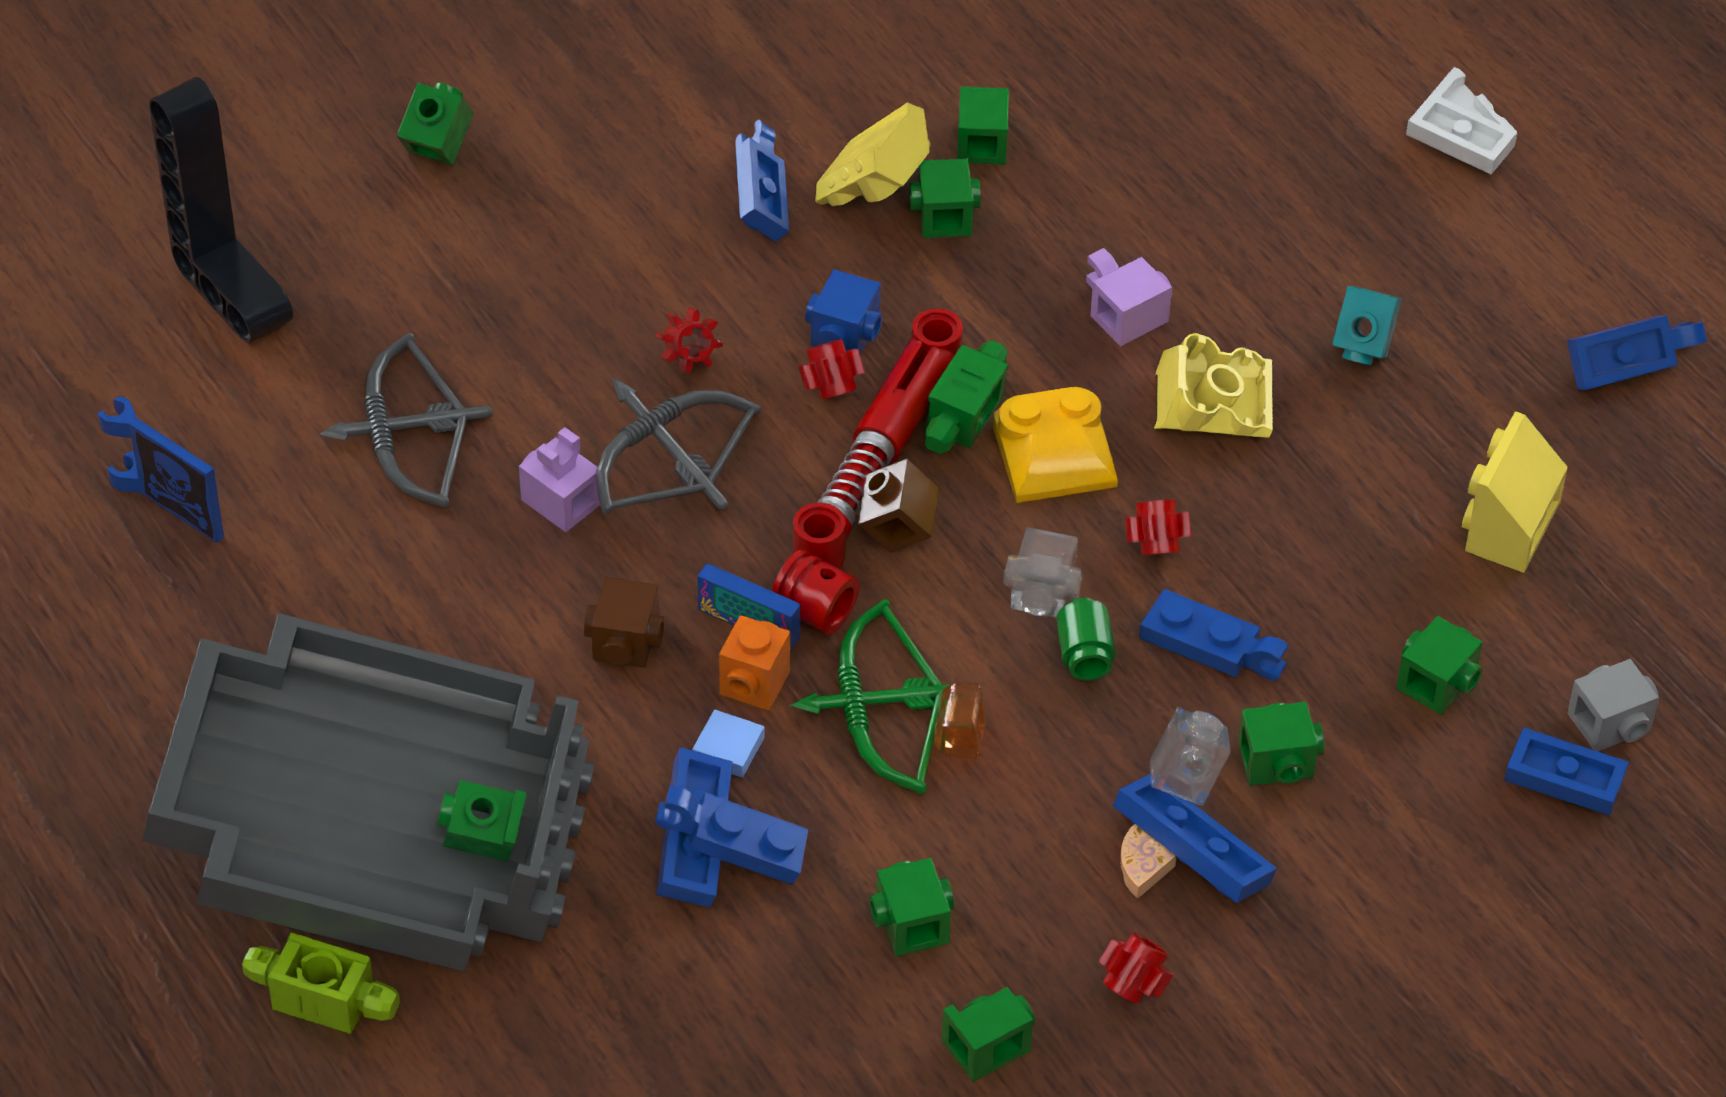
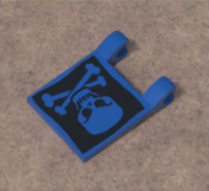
(164, 472)

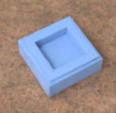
(731, 740)

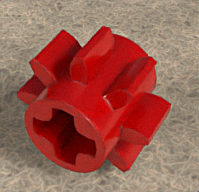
(693, 352)
(831, 369)
(1158, 526)
(1135, 968)

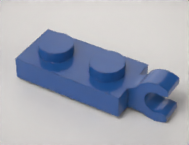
(762, 183)
(1630, 350)
(1212, 637)
(735, 833)

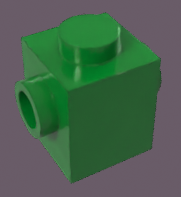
(435, 122)
(945, 197)
(1439, 664)
(1279, 743)
(912, 906)

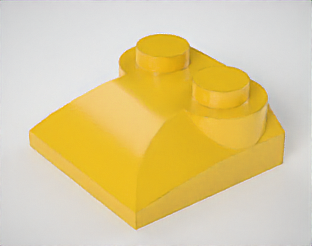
(1054, 444)

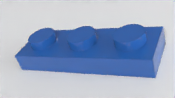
(1196, 839)
(683, 871)

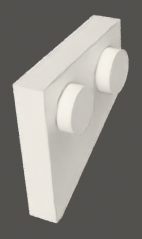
(1463, 125)

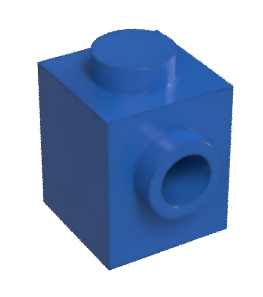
(846, 311)

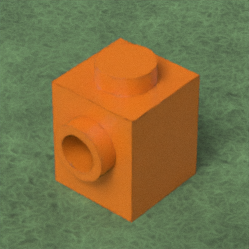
(754, 662)

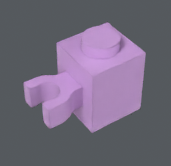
(1127, 298)
(560, 481)

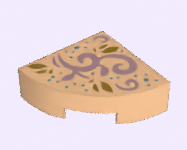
(1144, 861)

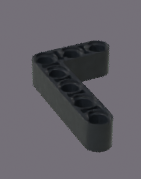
(202, 216)

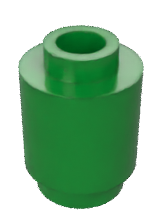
(1086, 638)

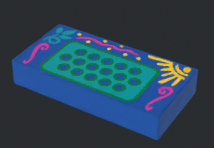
(730, 596)

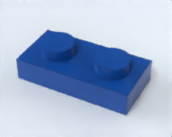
(1566, 771)

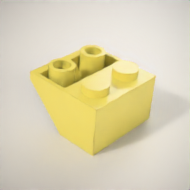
(1513, 495)

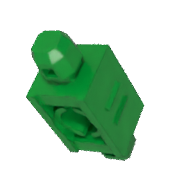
(966, 396)

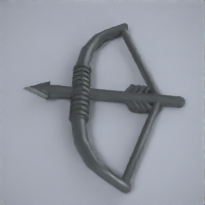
(438, 417)
(689, 467)

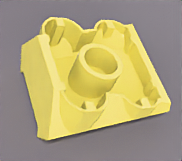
(877, 159)
(1214, 389)

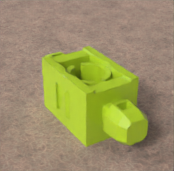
(333, 1004)

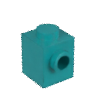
(1383, 314)

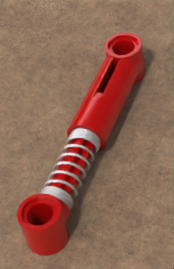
(880, 434)

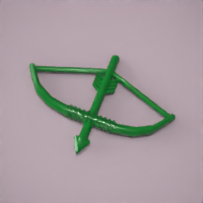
(914, 693)

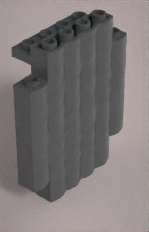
(325, 783)

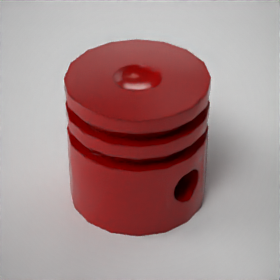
(821, 590)

